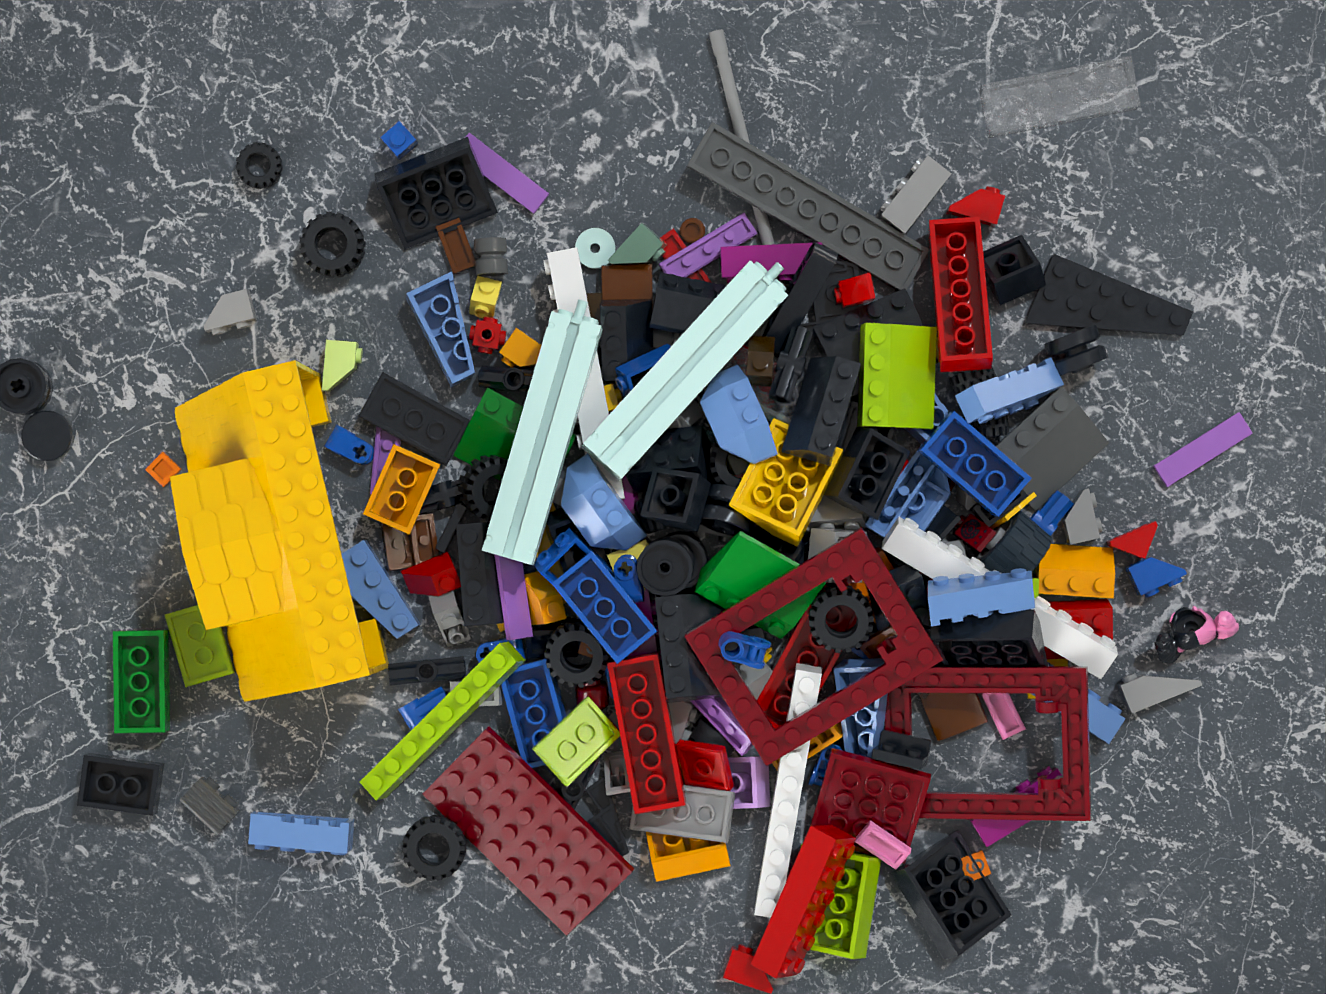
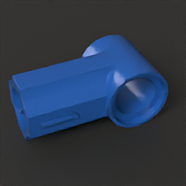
(1052, 512)
(419, 708)

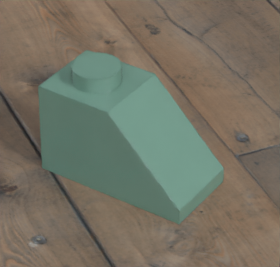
(640, 248)

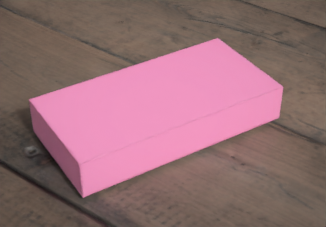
(1003, 714)
(883, 845)

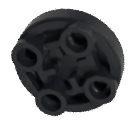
(47, 435)

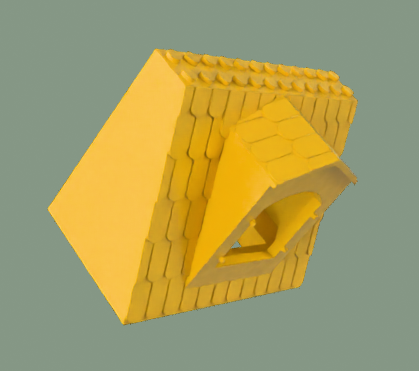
(265, 534)

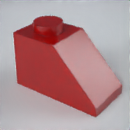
(983, 203)
(855, 291)
(432, 576)
(741, 971)

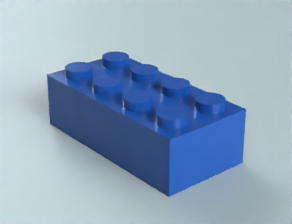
(974, 464)
(604, 607)
(533, 706)

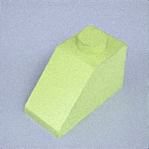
(339, 362)

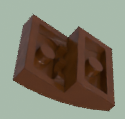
(627, 281)
(409, 550)
(953, 713)

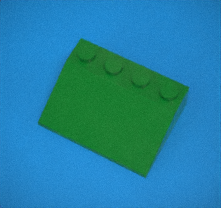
(492, 429)
(746, 567)

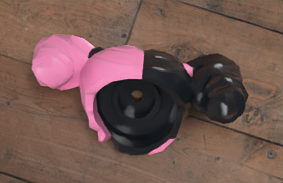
(1204, 627)

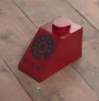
(973, 532)

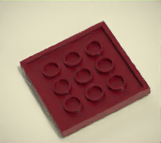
(873, 790)

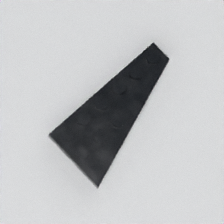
(1086, 298)

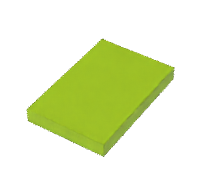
(199, 651)
(576, 741)

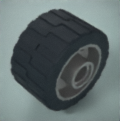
(1015, 545)

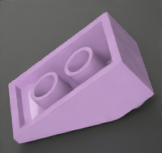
(750, 782)

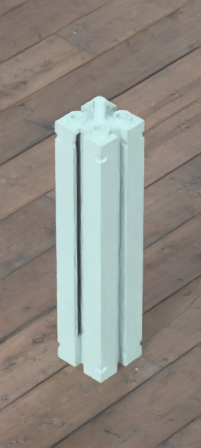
(686, 368)
(543, 435)

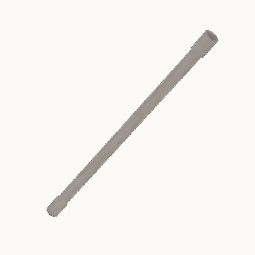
(721, 53)

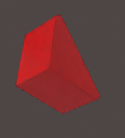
(1135, 541)

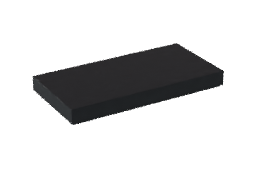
(414, 418)

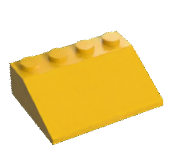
(783, 490)

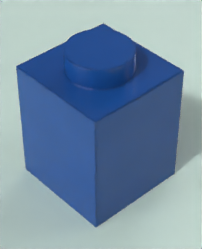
(399, 140)

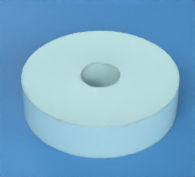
(595, 236)

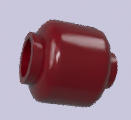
(596, 692)

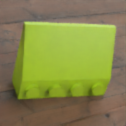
(897, 376)
(850, 913)

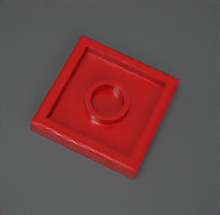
(705, 765)

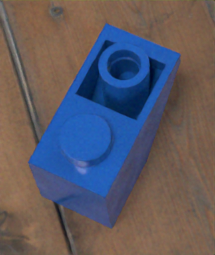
(1152, 573)

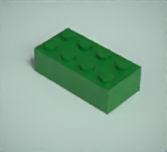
(141, 681)

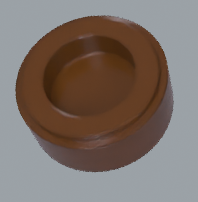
(692, 230)

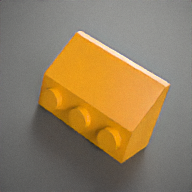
(401, 489)
(1077, 571)
(684, 856)

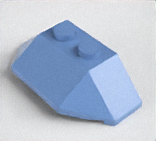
(737, 416)
(916, 495)
(598, 508)

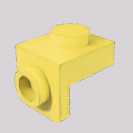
(484, 297)

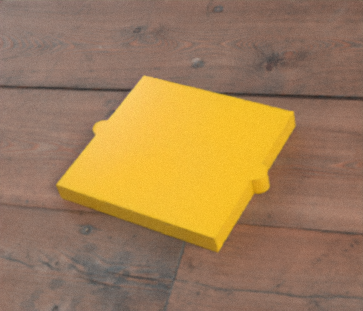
(1013, 511)

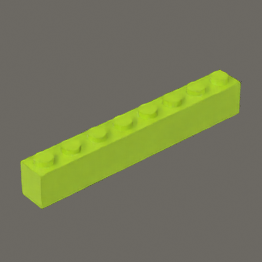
(442, 720)

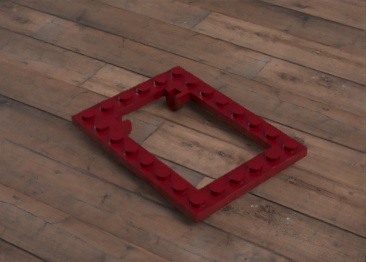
(845, 562)
(1057, 798)

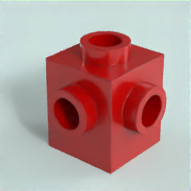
(487, 345)

